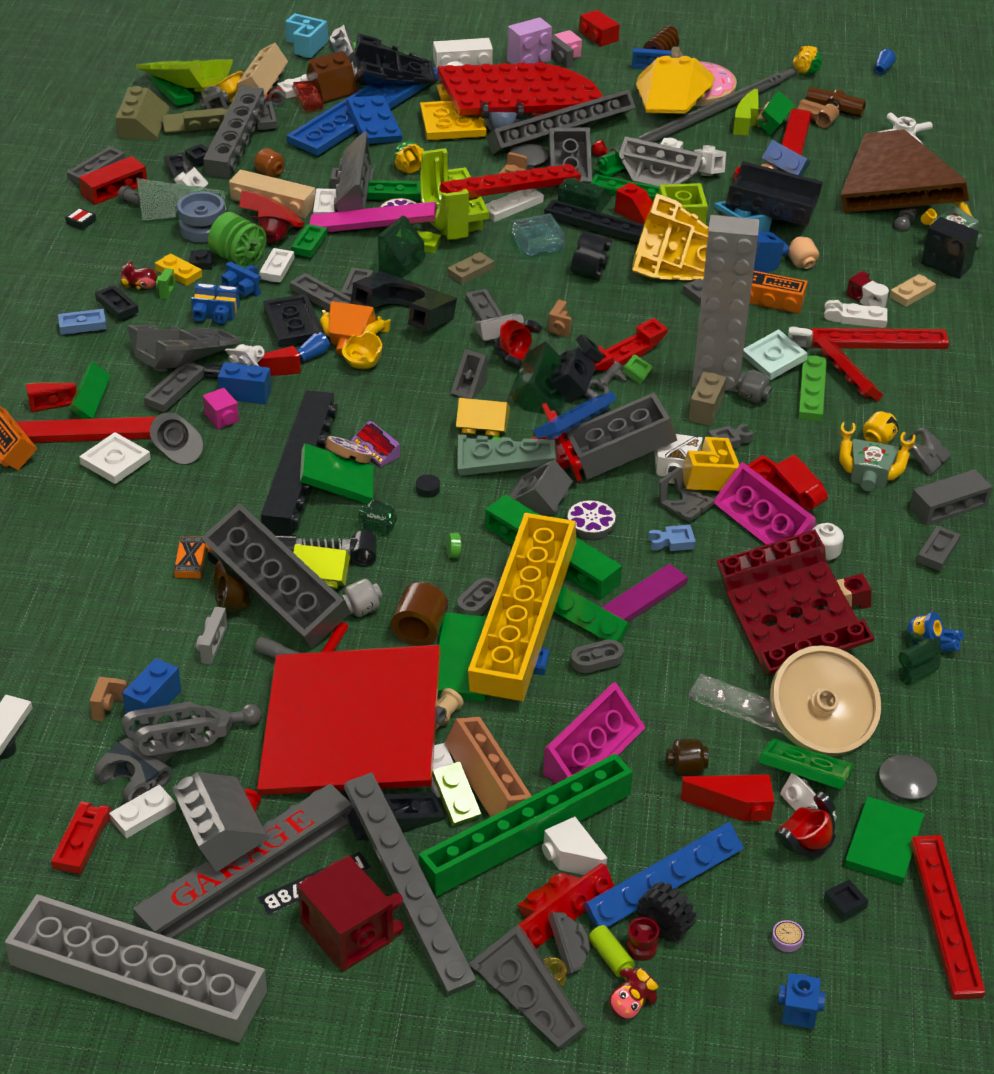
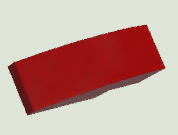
(268, 207)

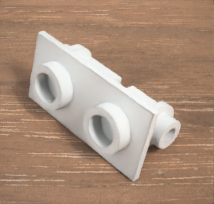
(245, 354)
(799, 793)

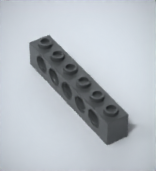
(234, 132)

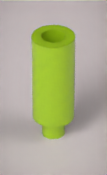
(610, 950)

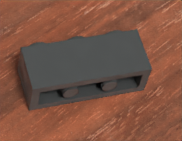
(950, 497)

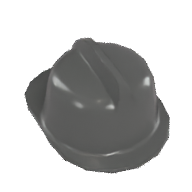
(176, 438)

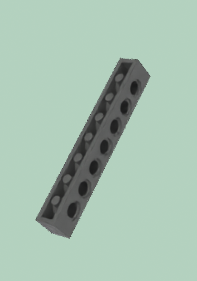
(575, 116)

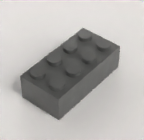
(621, 435)

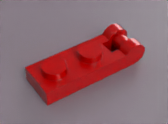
(80, 837)

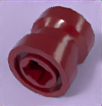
(642, 939)

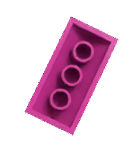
(762, 507)
(595, 734)

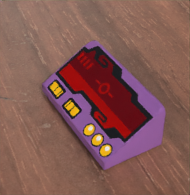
(382, 445)

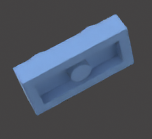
(82, 321)

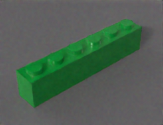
(587, 566)

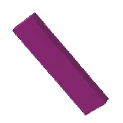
(647, 593)

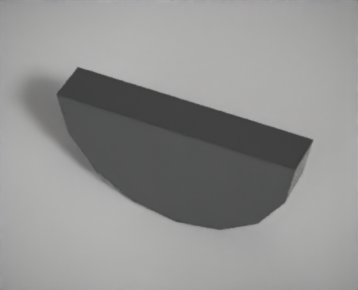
(570, 940)

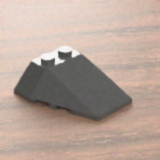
(177, 346)

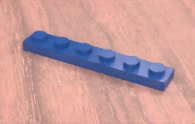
(575, 416)
(673, 869)

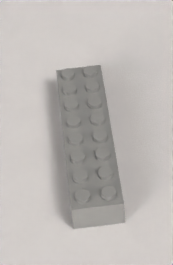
(725, 298)
(137, 967)

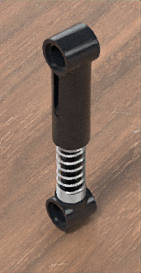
(361, 546)

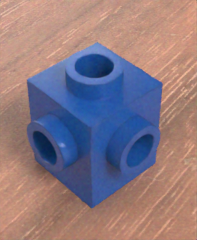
(801, 1000)

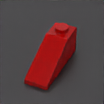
(731, 795)

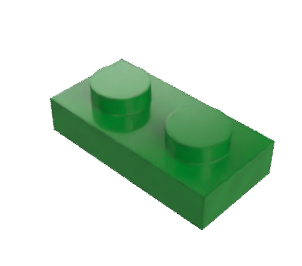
(309, 240)

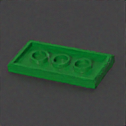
(457, 645)

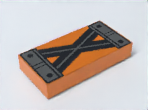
(190, 557)

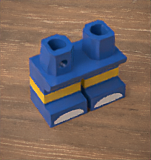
(215, 302)

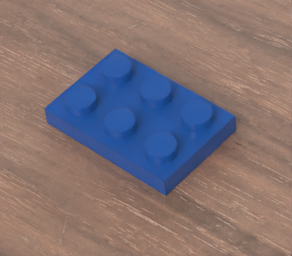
(374, 116)

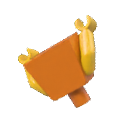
(348, 320)

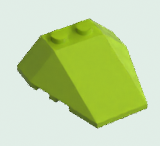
(190, 74)

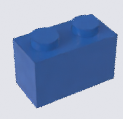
(786, 159)
(246, 382)
(153, 687)

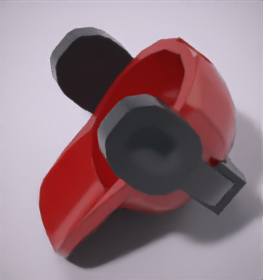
(516, 340)
(810, 829)

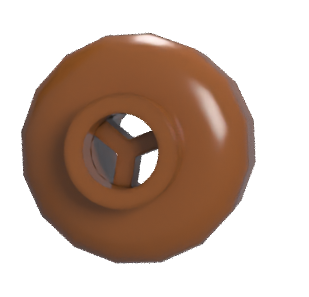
(269, 162)

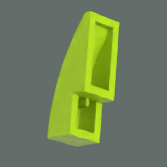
(746, 113)

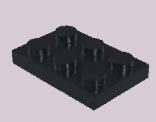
(292, 319)

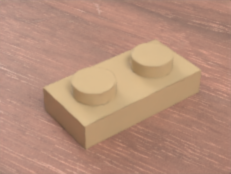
(912, 290)

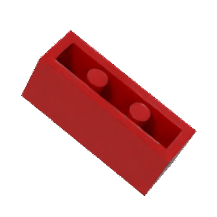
(106, 181)

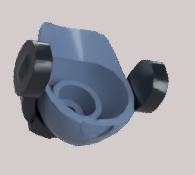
(499, 119)

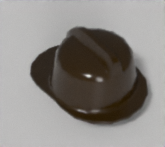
(229, 590)

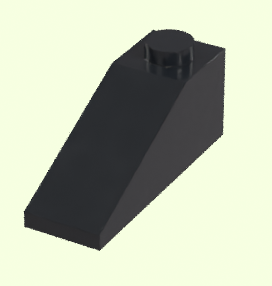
(409, 810)

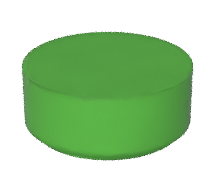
(453, 545)

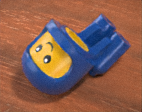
(931, 627)

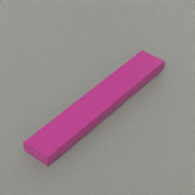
(374, 216)

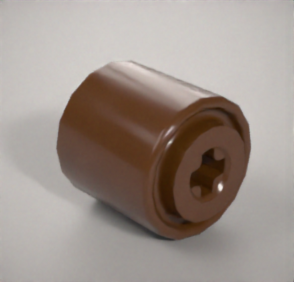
(419, 614)

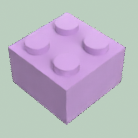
(529, 42)

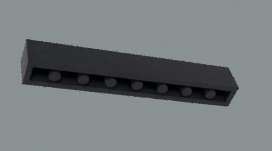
(287, 493)

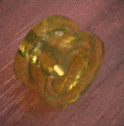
(559, 966)

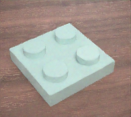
(774, 354)

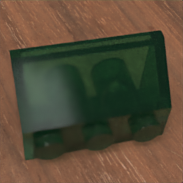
(534, 381)

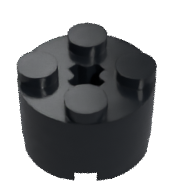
(591, 255)

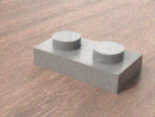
(214, 631)

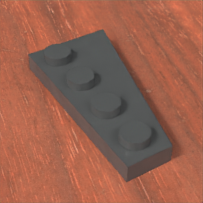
(528, 984)

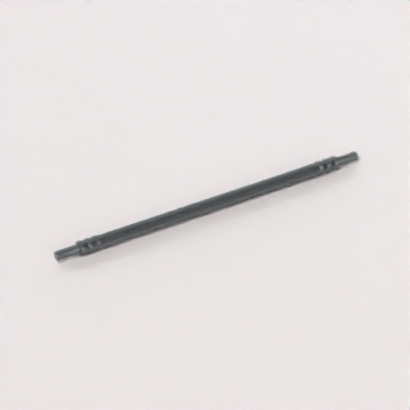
(711, 109)

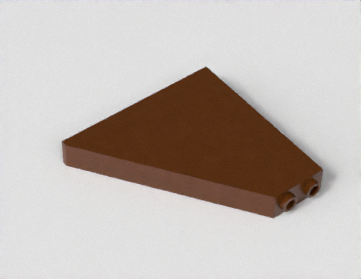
(897, 173)

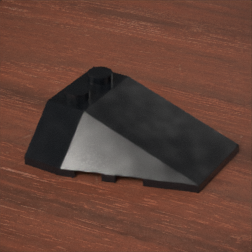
(383, 66)

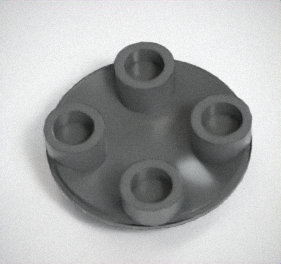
(535, 154)
(907, 778)

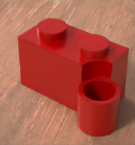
(798, 483)

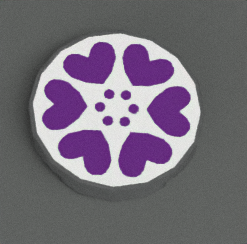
(592, 518)

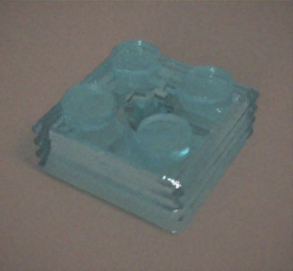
(538, 234)

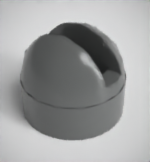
(276, 100)

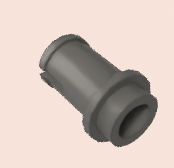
(127, 194)

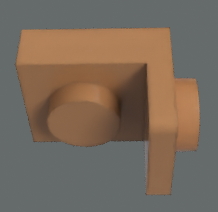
(514, 163)
(559, 320)
(105, 693)

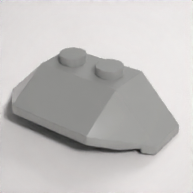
(658, 163)

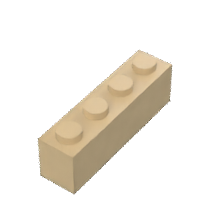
(264, 69)
(294, 196)

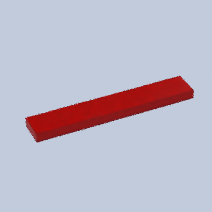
(883, 338)
(86, 429)
(947, 918)

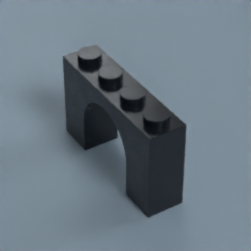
(427, 306)

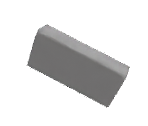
(490, 328)

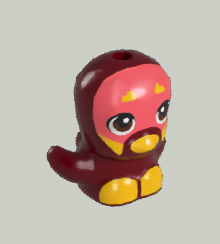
(140, 278)
(631, 995)

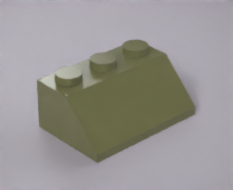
(141, 115)

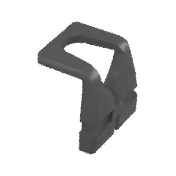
(931, 454)
(692, 503)

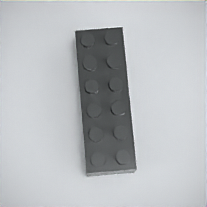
(276, 576)

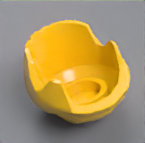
(362, 350)

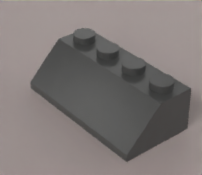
(354, 176)
(219, 817)

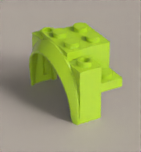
(455, 211)

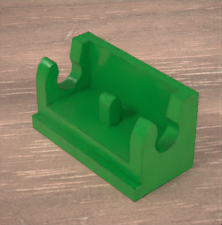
(775, 112)

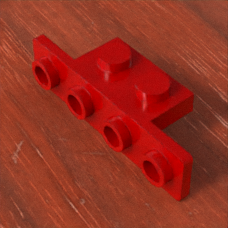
(561, 895)

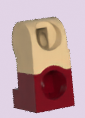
(856, 591)

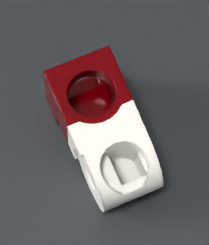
(867, 291)

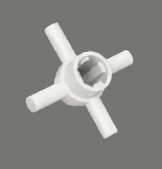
(908, 124)

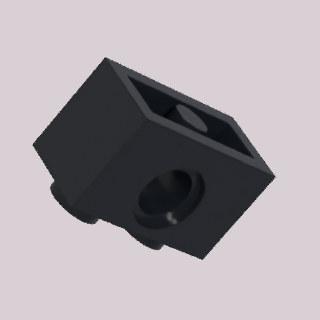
(573, 374)

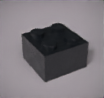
(949, 247)

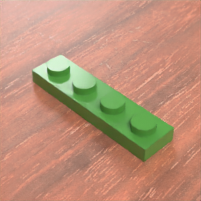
(812, 388)

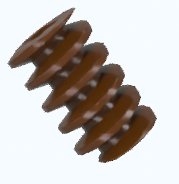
(664, 39)

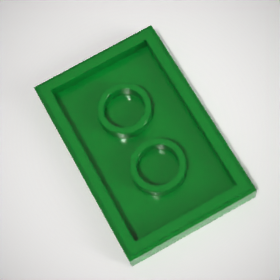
(336, 474)
(807, 763)
(883, 840)

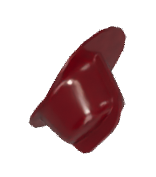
(274, 227)

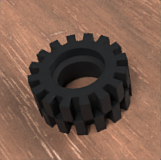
(667, 910)

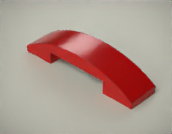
(646, 337)

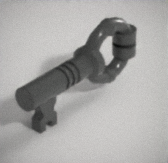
(602, 383)

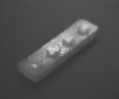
(734, 701)

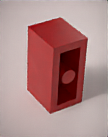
(599, 28)

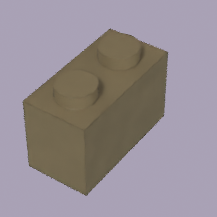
(707, 398)

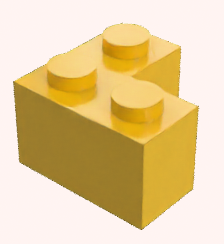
(711, 466)

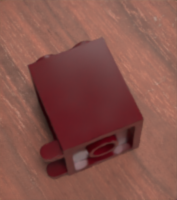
(347, 913)

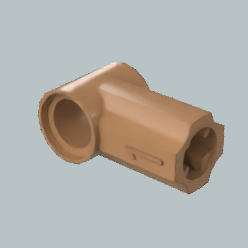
(821, 114)

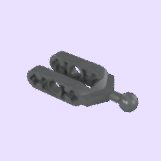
(215, 719)

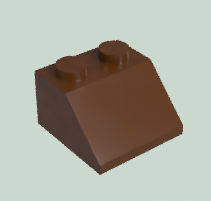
(332, 76)

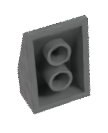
(573, 148)

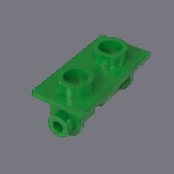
(609, 164)

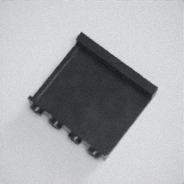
(774, 193)

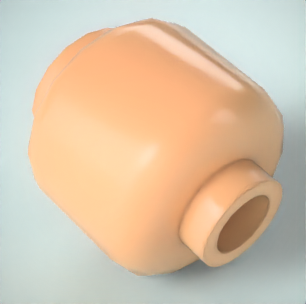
(803, 252)

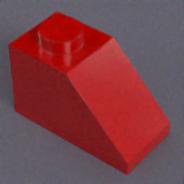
(633, 202)

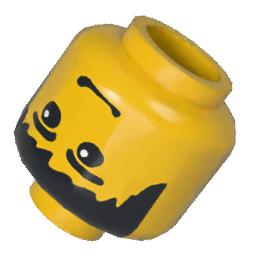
(880, 428)

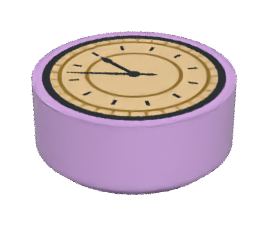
(787, 936)

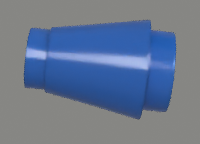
(885, 60)
(314, 347)

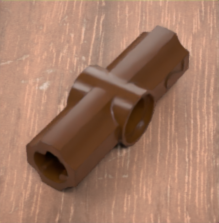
(846, 104)

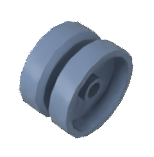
(197, 214)

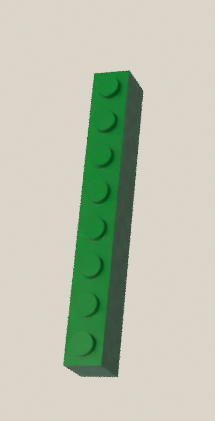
(524, 824)

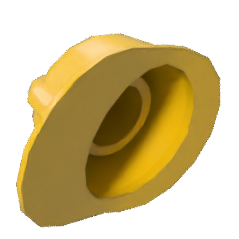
(230, 84)

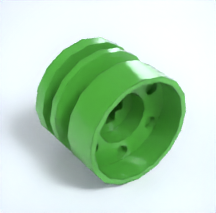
(236, 239)

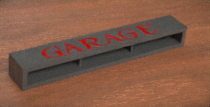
(205, 891)

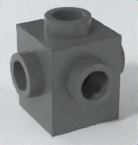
(214, 92)

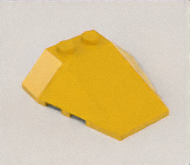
(673, 84)
(671, 243)

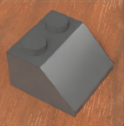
(542, 488)

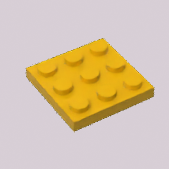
(444, 122)

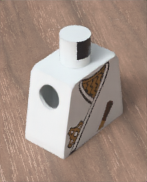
(674, 454)

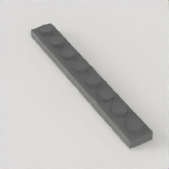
(411, 883)

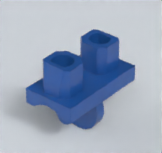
(244, 278)

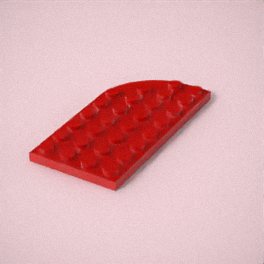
(505, 84)

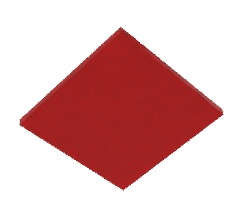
(351, 717)

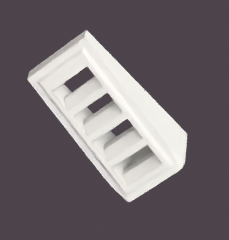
(801, 336)

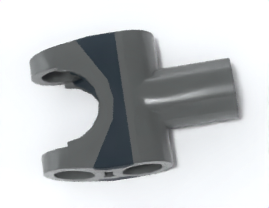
(129, 762)

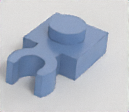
(674, 537)

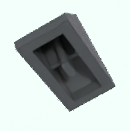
(470, 375)

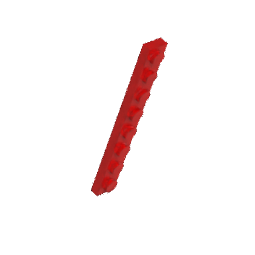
(511, 181)

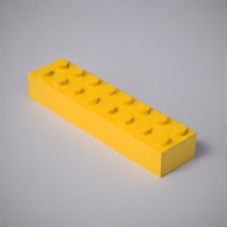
(522, 607)

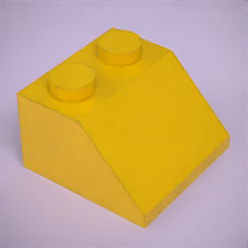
(482, 416)

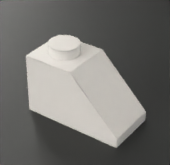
(572, 848)

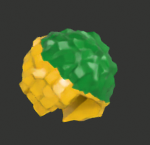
(808, 60)
(408, 157)

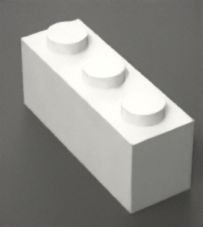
(465, 51)

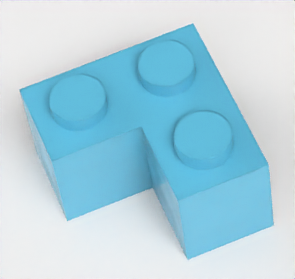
(307, 34)

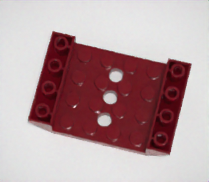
(789, 580)

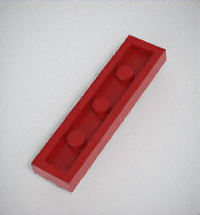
(854, 374)

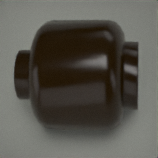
(687, 757)

